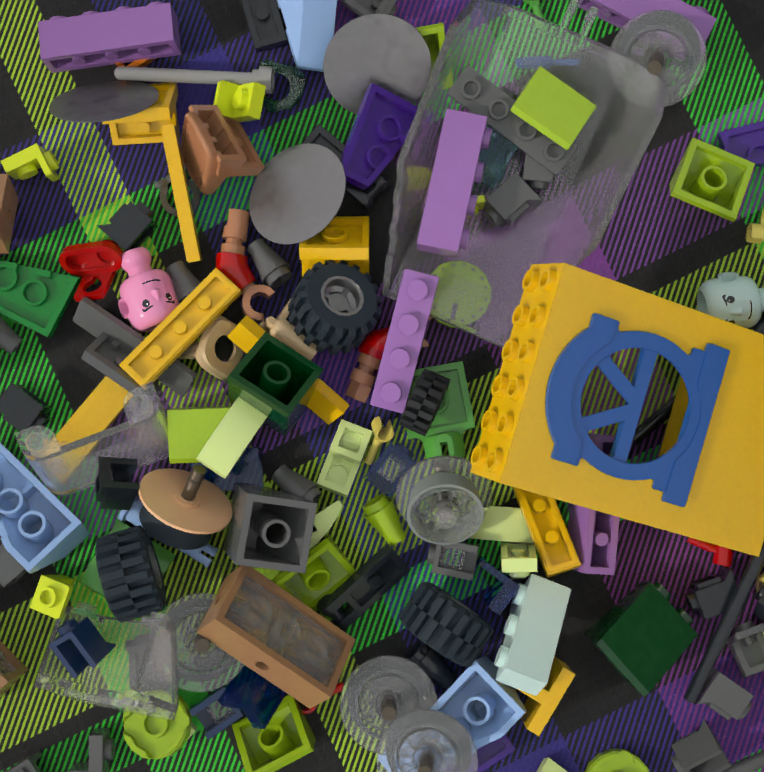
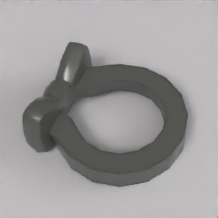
(163, 185)

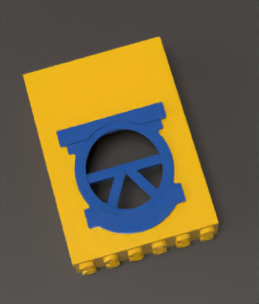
(713, 447)

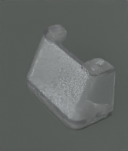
(75, 465)
(132, 677)

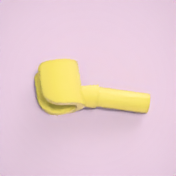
(755, 231)
(380, 435)

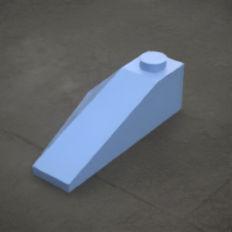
(309, 30)
(32, 520)
(482, 703)

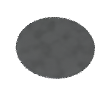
(379, 52)
(103, 101)
(297, 193)

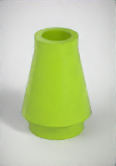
(384, 518)

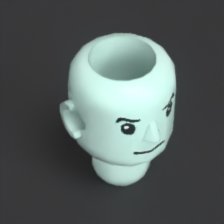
(732, 299)

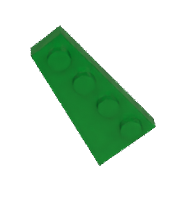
(35, 296)

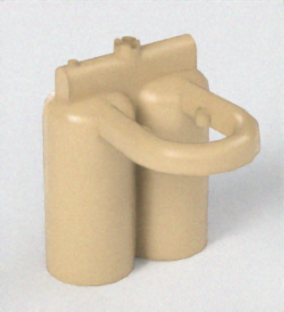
(284, 332)

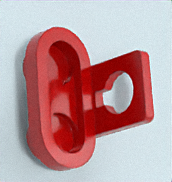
(93, 262)

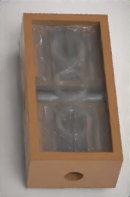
(277, 636)

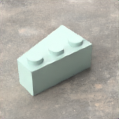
(532, 634)

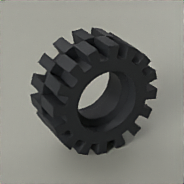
(424, 402)

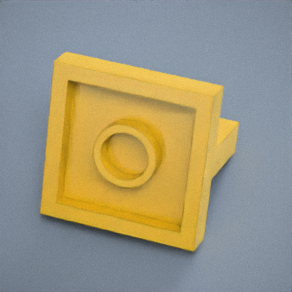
(146, 125)
(341, 239)
(542, 706)

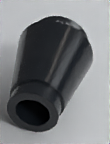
(431, 663)

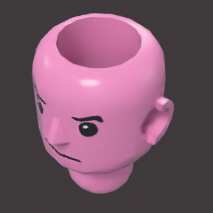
(147, 293)

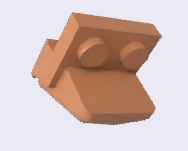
(216, 148)

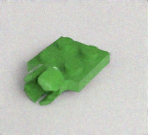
(453, 416)

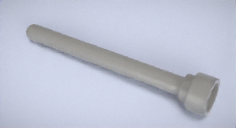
(264, 75)

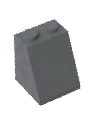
(269, 529)

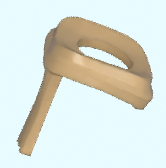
(205, 350)

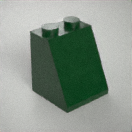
(275, 382)
(643, 635)

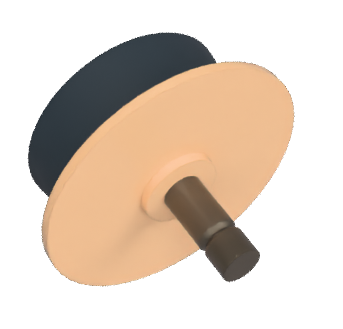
(182, 507)

